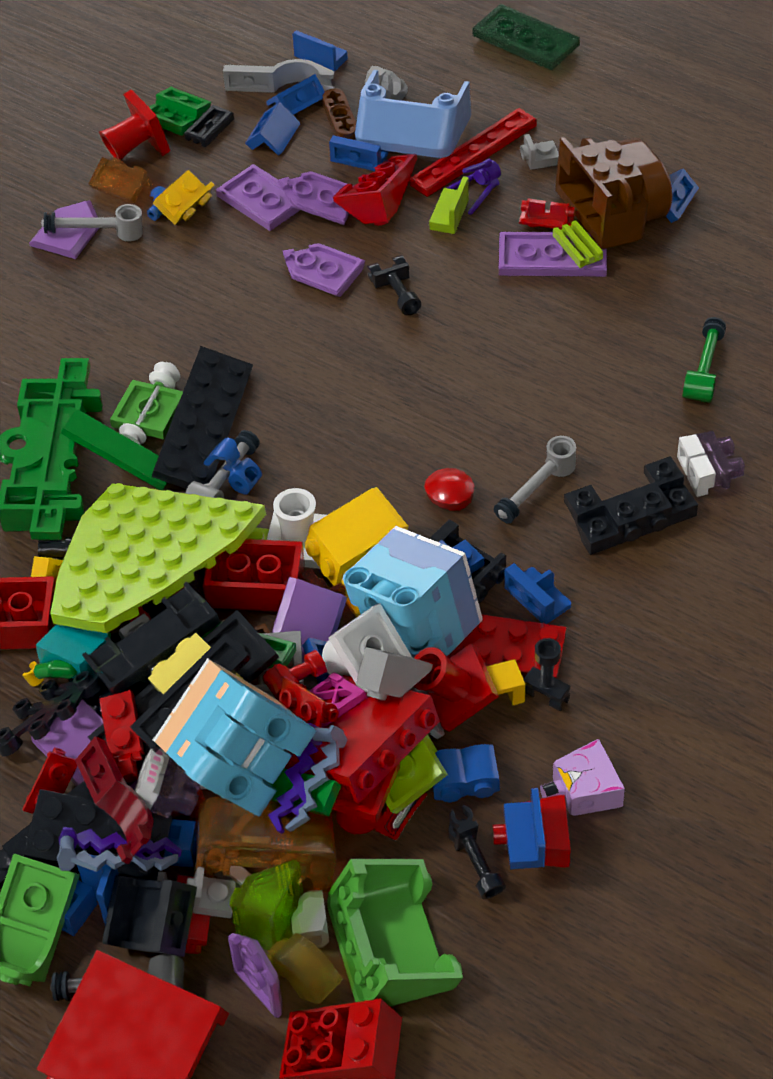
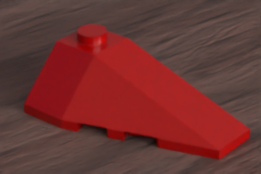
(378, 193)

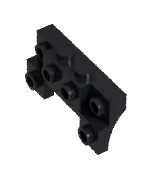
(633, 512)
(153, 642)

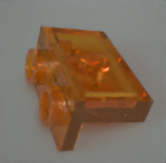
(119, 180)

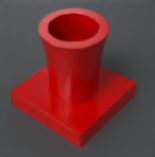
(135, 130)
(457, 684)
(363, 816)

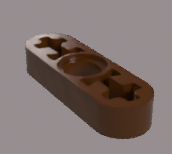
(342, 107)

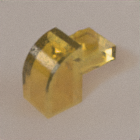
(304, 967)

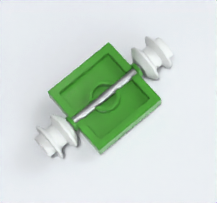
(149, 407)

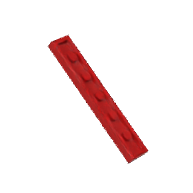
(473, 152)

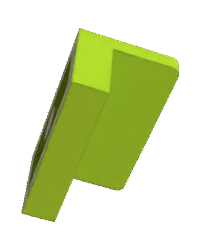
(450, 208)

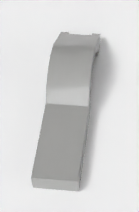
(271, 78)

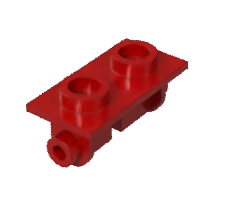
(536, 215)
(306, 704)
(53, 777)

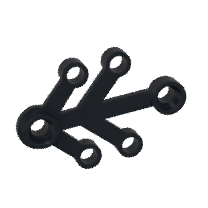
(65, 706)

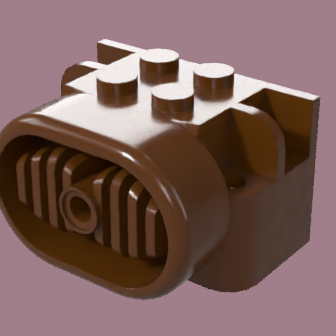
(613, 188)

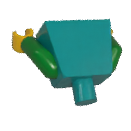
(62, 653)

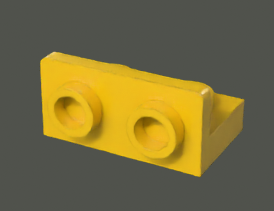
(182, 197)

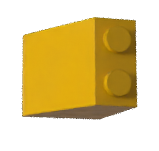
(350, 533)

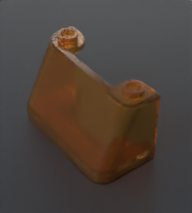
(239, 838)

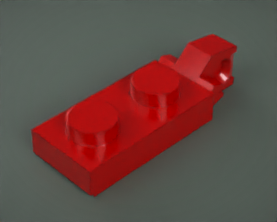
(126, 746)

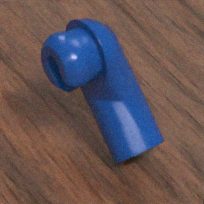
(153, 212)

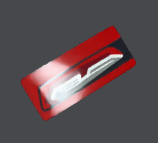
(393, 824)

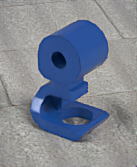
(243, 473)

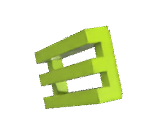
(581, 241)

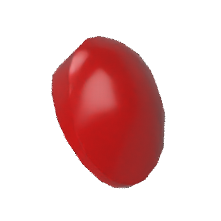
(450, 489)

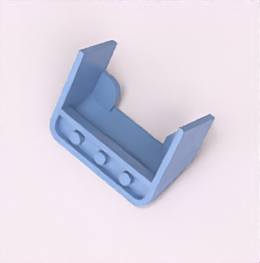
(412, 126)

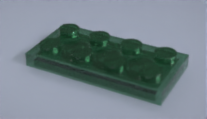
(526, 36)

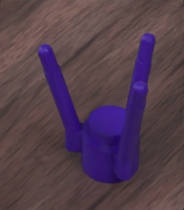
(485, 174)

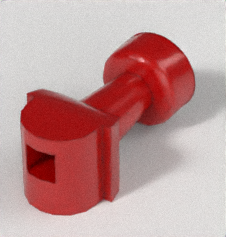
(312, 664)

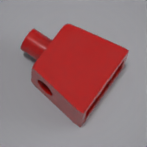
(555, 831)

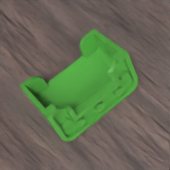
(386, 932)

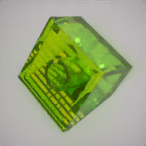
(266, 903)

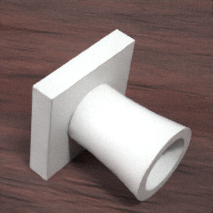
(293, 517)
(347, 646)

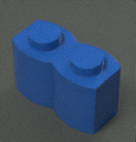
(469, 772)

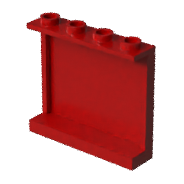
(377, 738)
(129, 1027)

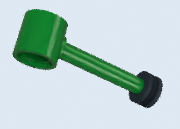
(700, 384)

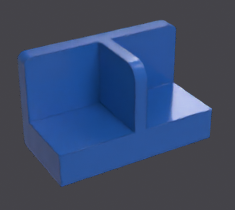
(536, 592)

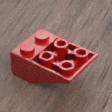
(342, 1042)

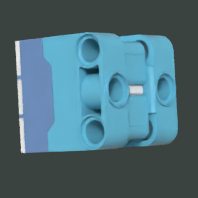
(420, 587)

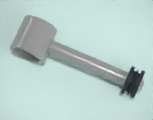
(127, 222)
(246, 443)
(559, 462)

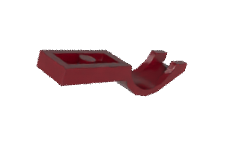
(115, 797)

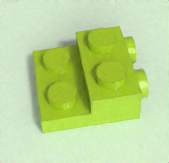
(416, 775)

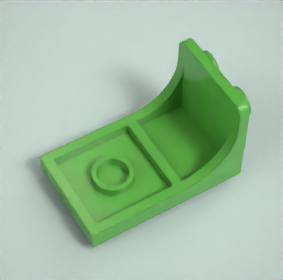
(32, 918)

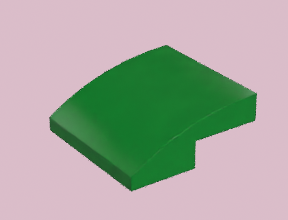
(178, 109)

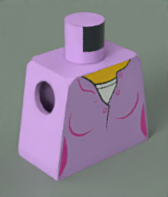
(586, 780)

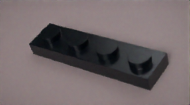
(223, 652)

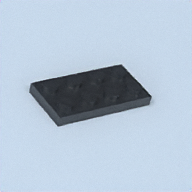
(61, 810)

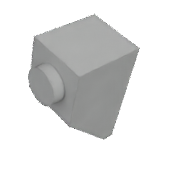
(389, 673)

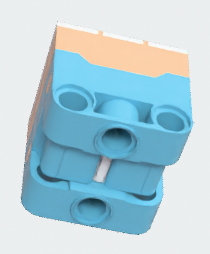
(232, 737)

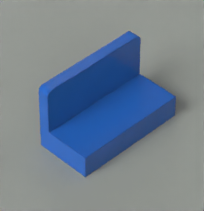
(318, 51)
(300, 95)
(274, 129)
(356, 153)
(682, 192)
(525, 833)
(102, 885)

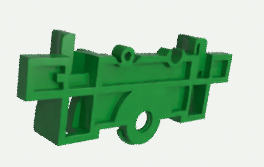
(39, 483)

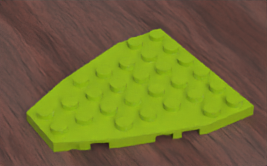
(141, 549)

